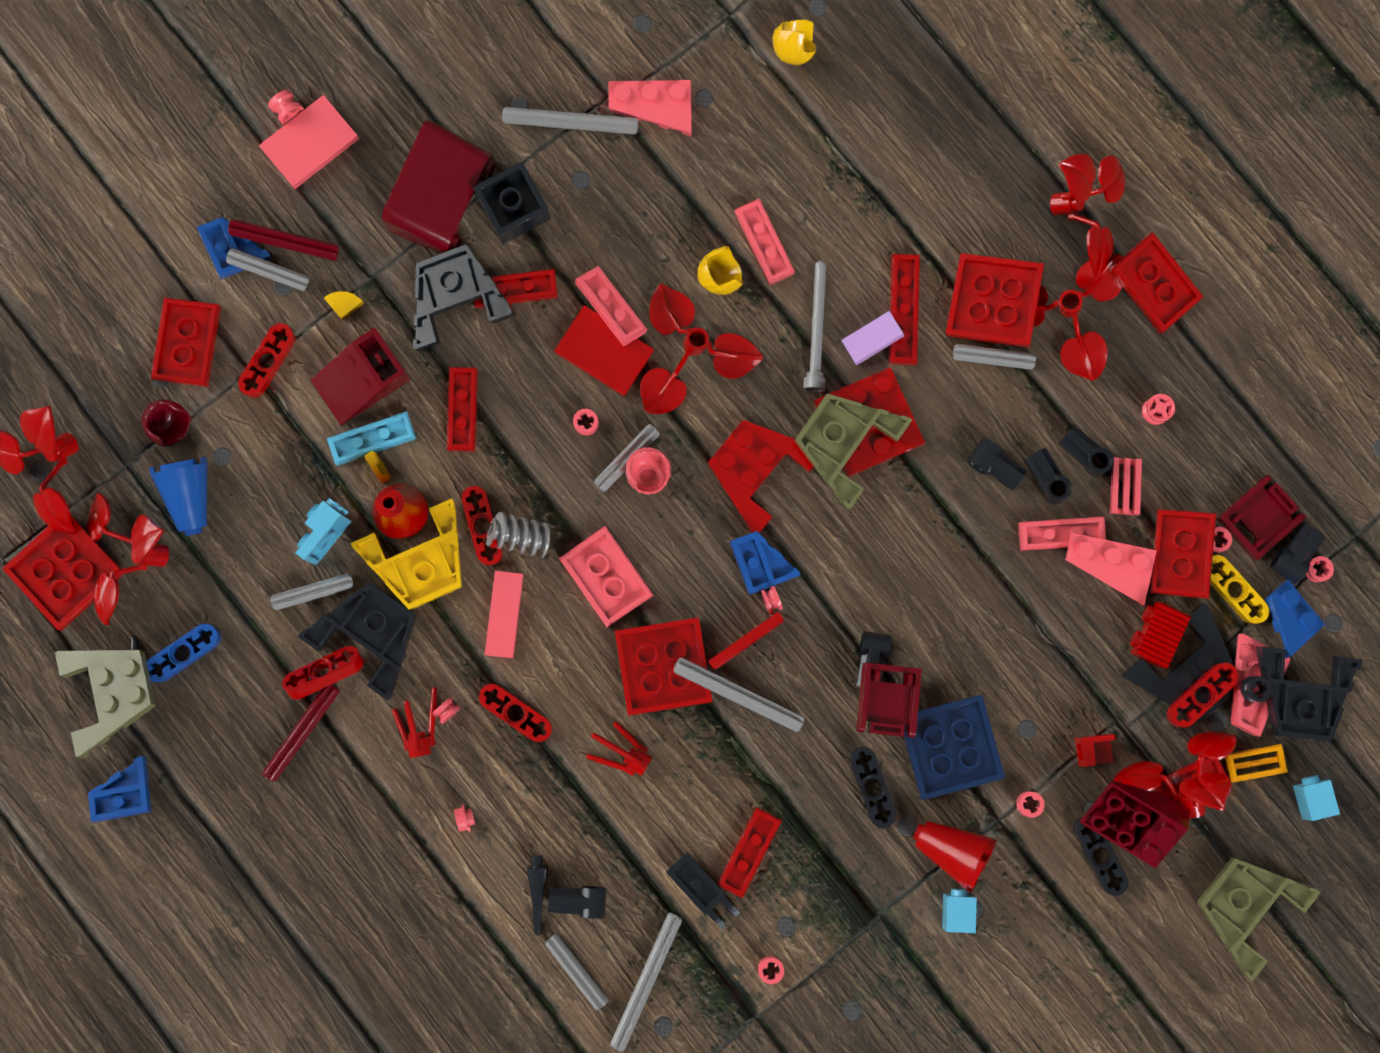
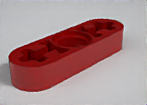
(249, 374)
(468, 508)
(1223, 686)
(307, 687)
(493, 707)

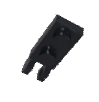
(701, 888)

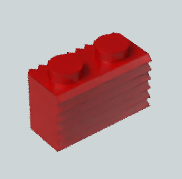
(1159, 634)

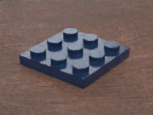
(953, 748)

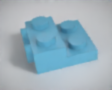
(328, 524)

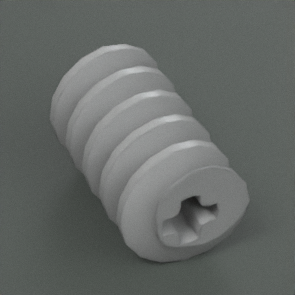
(519, 533)

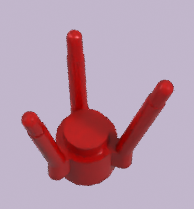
(417, 742)
(636, 760)

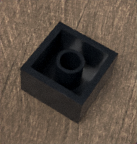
(512, 203)

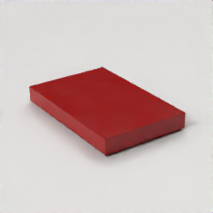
(1156, 282)
(185, 342)
(598, 352)
(1183, 553)

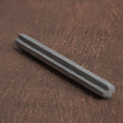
(570, 120)
(738, 694)
(646, 982)

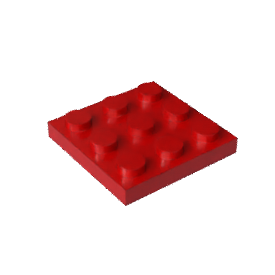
(995, 300)
(883, 393)
(61, 572)
(648, 663)

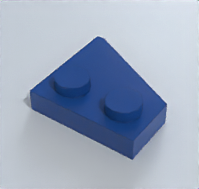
(219, 242)
(760, 563)
(1292, 617)
(122, 795)

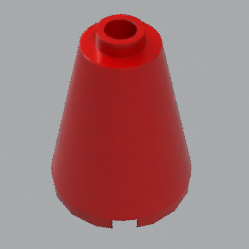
(400, 511)
(955, 851)

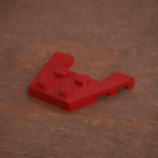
(745, 464)

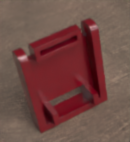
(1264, 516)
(888, 705)

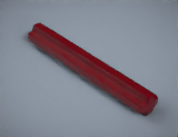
(283, 239)
(300, 732)

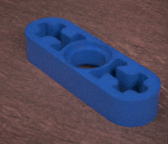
(196, 634)

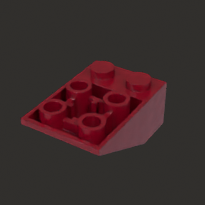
(359, 377)
(1138, 821)

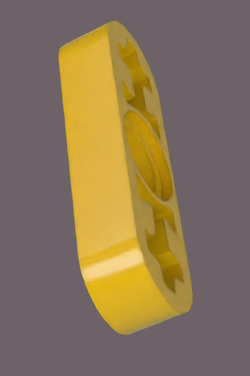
(1242, 610)

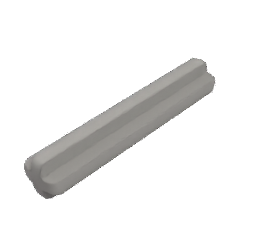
(267, 269)
(994, 356)
(618, 465)
(312, 591)
(576, 971)

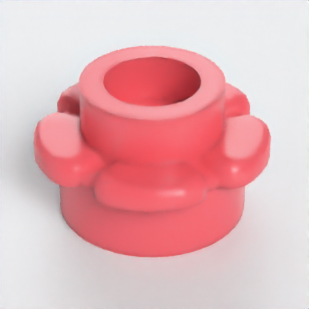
(464, 818)

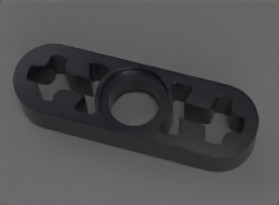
(886, 805)
(1102, 878)

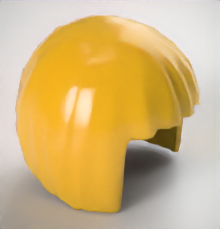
(794, 42)
(720, 272)

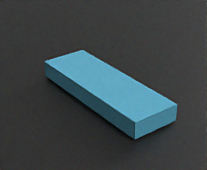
(371, 437)

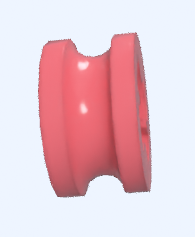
(591, 415)
(1224, 535)
(1326, 566)
(771, 600)
(446, 710)
(1034, 796)
(778, 975)

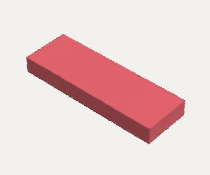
(764, 241)
(610, 306)
(1057, 533)
(504, 614)

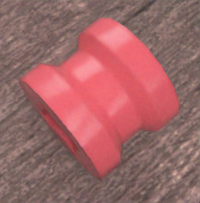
(285, 106)
(1163, 405)

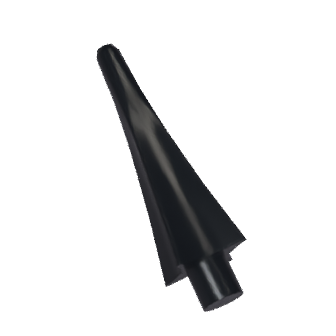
(537, 877)

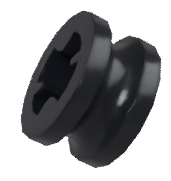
(1251, 682)

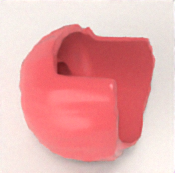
(648, 470)

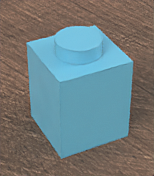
(1316, 798)
(959, 911)

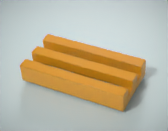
(1231, 767)

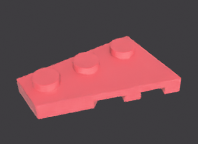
(654, 101)
(1114, 563)
(1245, 714)

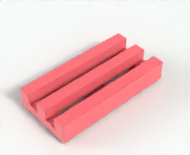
(1136, 491)

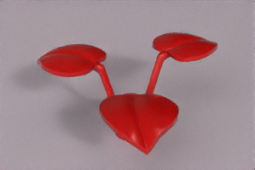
(1080, 175)
(671, 312)
(1086, 353)
(40, 430)
(144, 552)
(1194, 793)

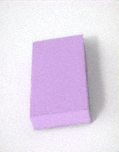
(872, 338)

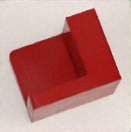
(1094, 749)

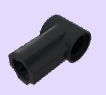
(1083, 449)
(991, 461)
(1047, 473)
(1294, 559)
(873, 649)
(585, 901)

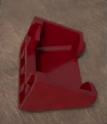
(435, 188)

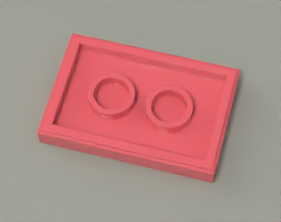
(309, 142)
(606, 576)

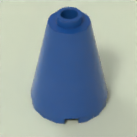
(184, 493)

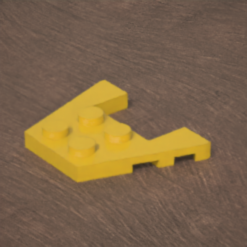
(423, 570)

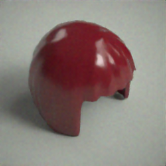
(165, 422)

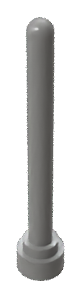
(814, 381)

